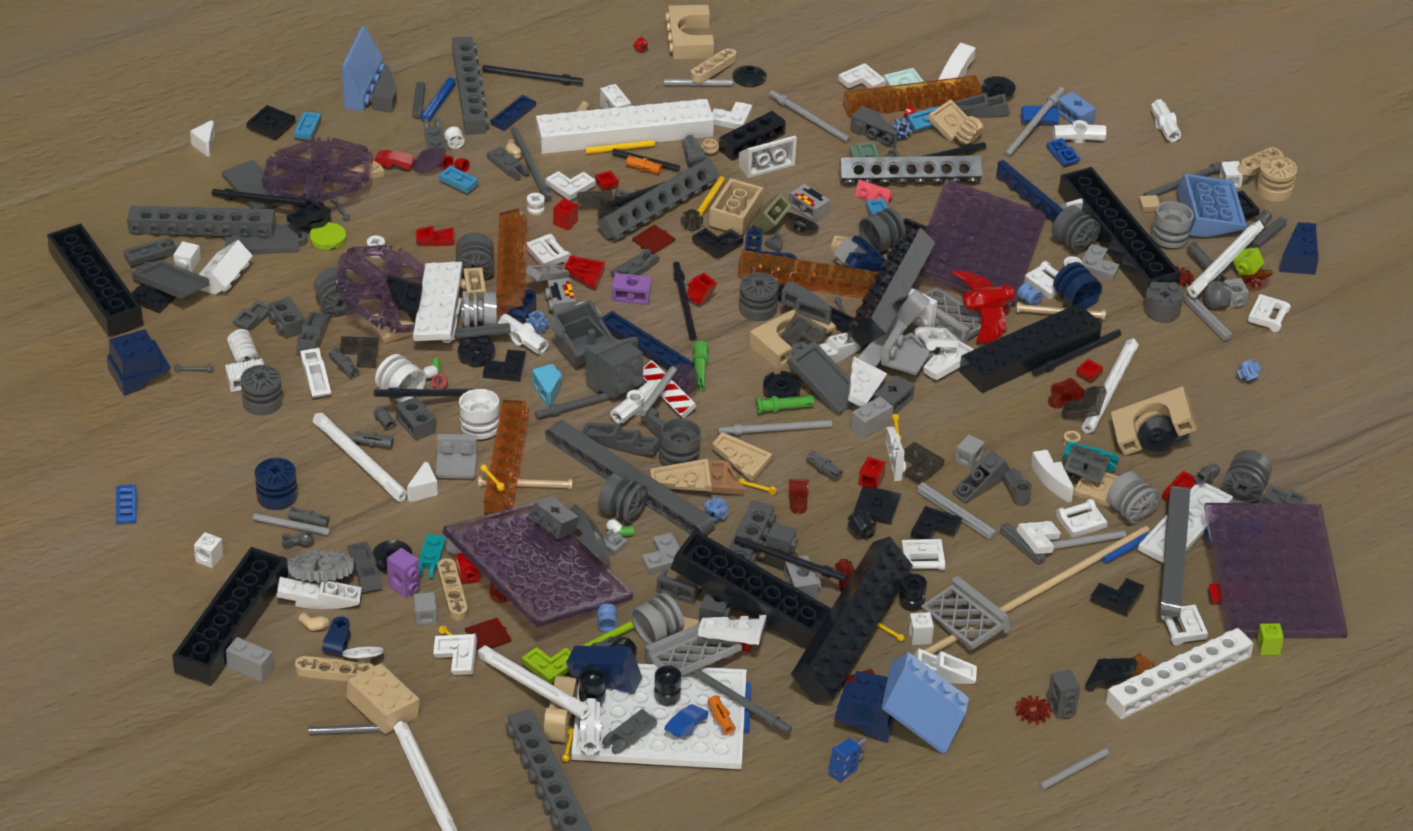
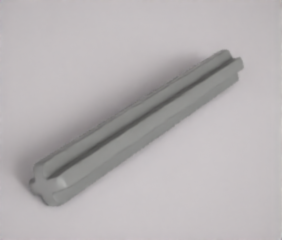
(954, 509)

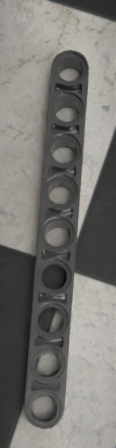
(1175, 552)

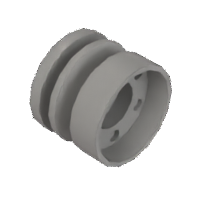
(1172, 224)
(479, 310)
(1133, 497)
(657, 618)

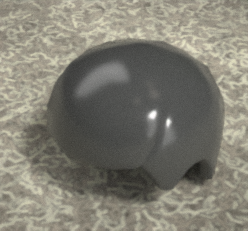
(1217, 294)

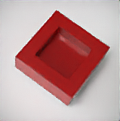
(606, 180)
(1089, 370)

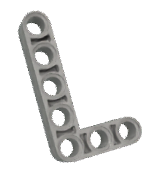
(907, 313)

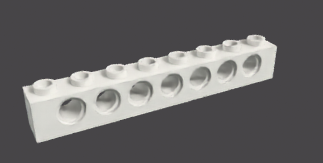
(1179, 673)

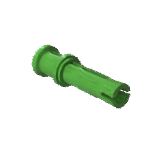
(700, 360)
(775, 404)

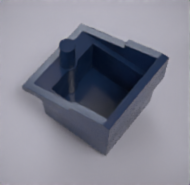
(135, 360)
(862, 706)

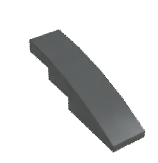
(623, 440)
(591, 535)

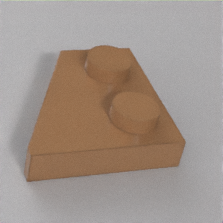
(724, 478)

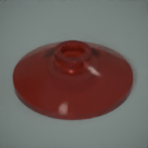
(1257, 278)

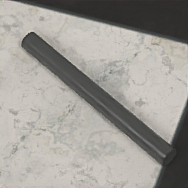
(344, 729)

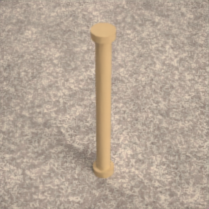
(1052, 310)
(534, 483)

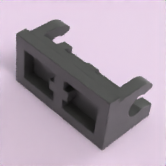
(677, 588)

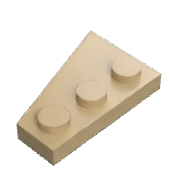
(741, 455)
(684, 476)

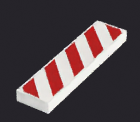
(672, 393)

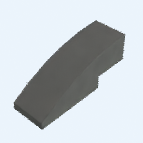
(984, 107)
(806, 303)
(312, 331)
(365, 566)

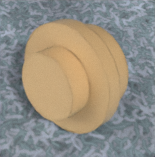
(710, 146)

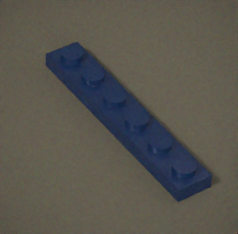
(1028, 190)
(646, 343)

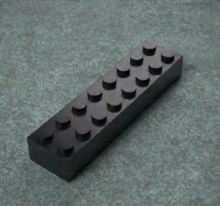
(95, 279)
(890, 287)
(1029, 347)
(750, 588)
(229, 615)

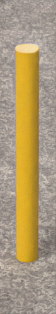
(621, 146)
(711, 195)

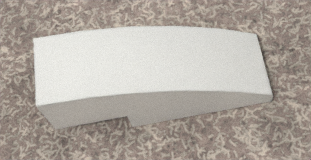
(958, 62)
(315, 372)
(1052, 475)
(949, 667)

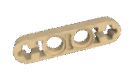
(713, 65)
(1251, 164)
(449, 590)
(334, 671)

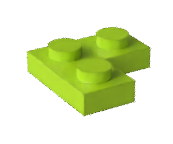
(547, 667)

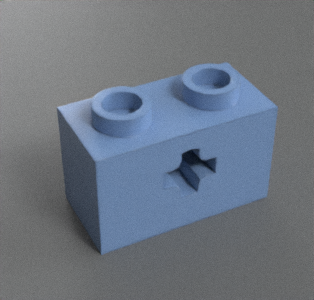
(1075, 108)

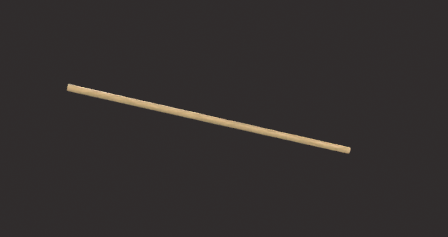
(1047, 585)

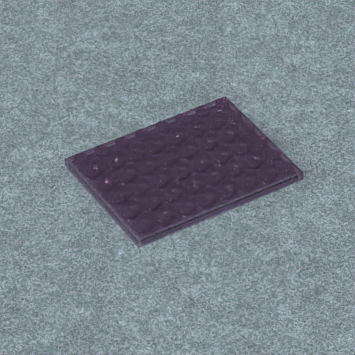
(981, 236)
(1275, 569)
(535, 570)

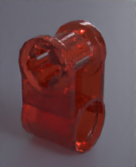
(1065, 392)
(798, 495)

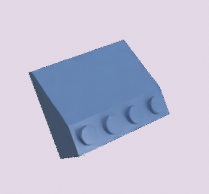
(361, 71)
(1213, 205)
(924, 701)

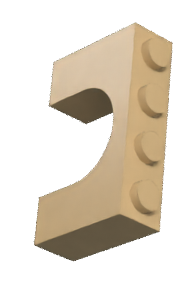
(685, 45)
(774, 349)
(1130, 418)

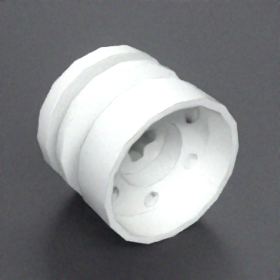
(400, 373)
(479, 413)

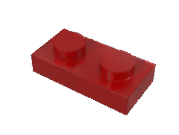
(1182, 480)

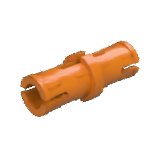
(644, 165)
(721, 714)

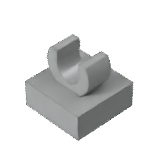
(614, 542)

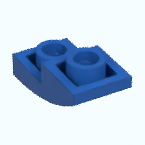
(1050, 117)
(1061, 152)
(685, 720)

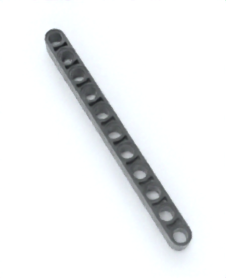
(606, 463)

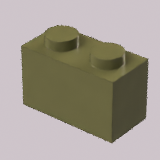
(771, 213)

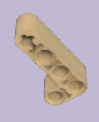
(556, 718)

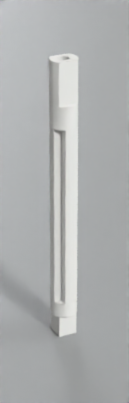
(1224, 259)
(1112, 382)
(360, 457)
(534, 682)
(424, 777)

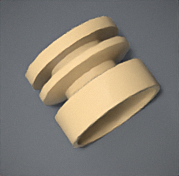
(1276, 178)

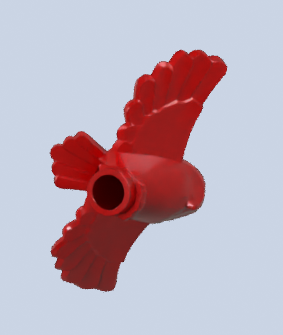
(990, 303)

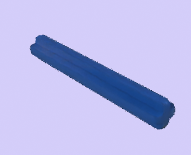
(438, 99)

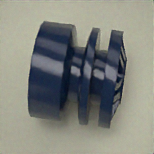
(1077, 285)
(276, 483)

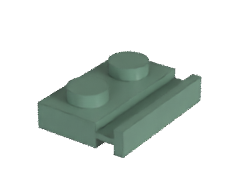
(864, 150)

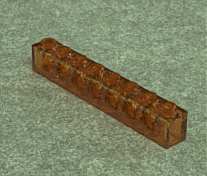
(917, 95)
(511, 259)
(808, 274)
(506, 456)

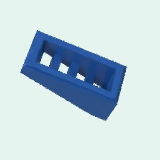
(129, 494)

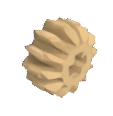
(969, 130)

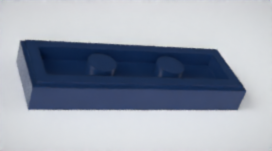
(513, 112)

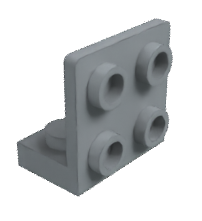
(903, 355)
(456, 456)

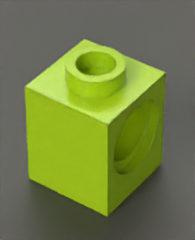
(1248, 261)
(1270, 639)

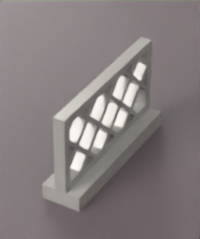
(959, 329)
(977, 605)
(688, 641)

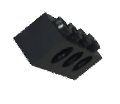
(752, 134)

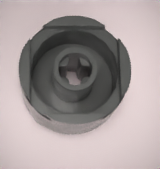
(1163, 301)

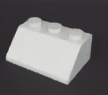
(768, 157)
(225, 267)

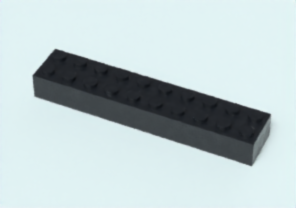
(1119, 230)
(851, 620)

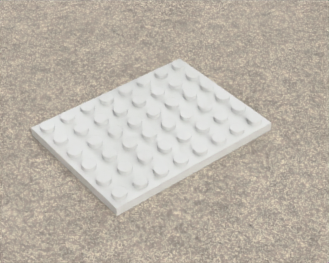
(701, 748)

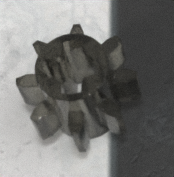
(691, 220)

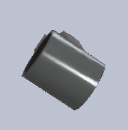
(692, 149)
(1018, 486)

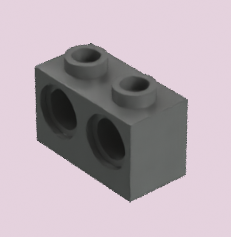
(286, 317)
(416, 418)
(1087, 463)
(1063, 694)

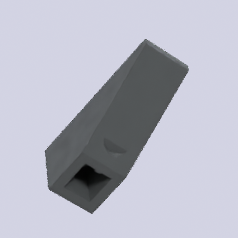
(385, 92)
(871, 124)
(982, 477)

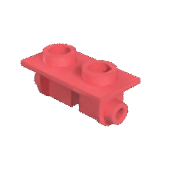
(872, 192)

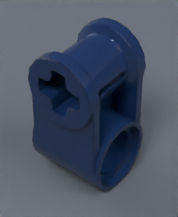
(528, 307)
(337, 636)

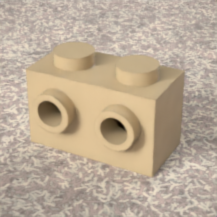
(473, 282)

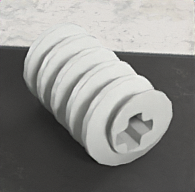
(242, 346)

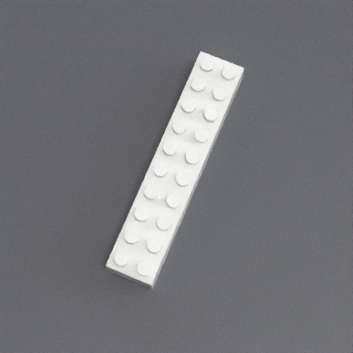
(624, 125)

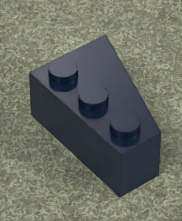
(1301, 251)
(616, 662)

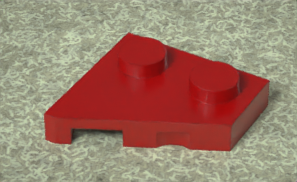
(585, 270)

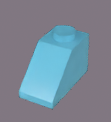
(547, 382)

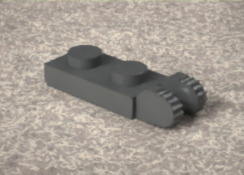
(434, 135)
(507, 163)
(150, 251)
(638, 264)
(630, 731)

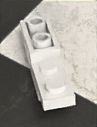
(840, 347)
(323, 596)

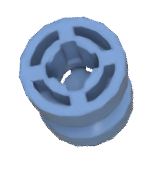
(1029, 294)
(607, 617)

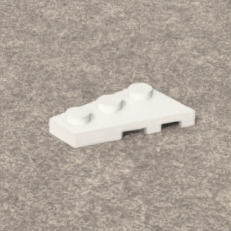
(945, 361)
(864, 382)
(895, 453)
(740, 630)

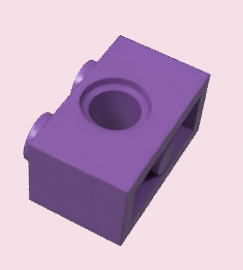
(631, 289)
(403, 573)

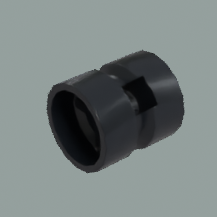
(912, 592)
(592, 685)
(667, 685)

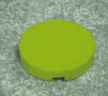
(328, 236)

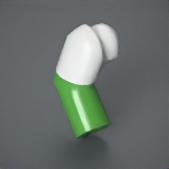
(432, 370)
(619, 529)

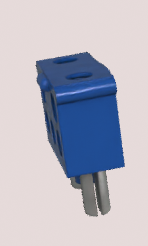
(845, 758)

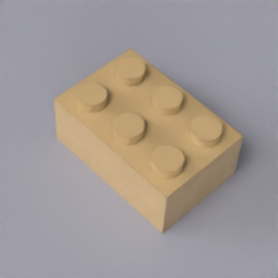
(736, 206)
(382, 698)

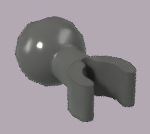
(305, 539)

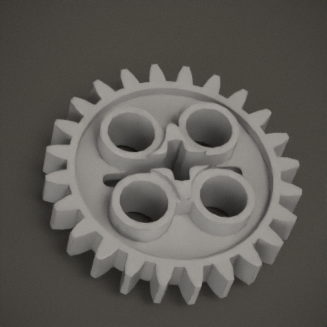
(320, 566)

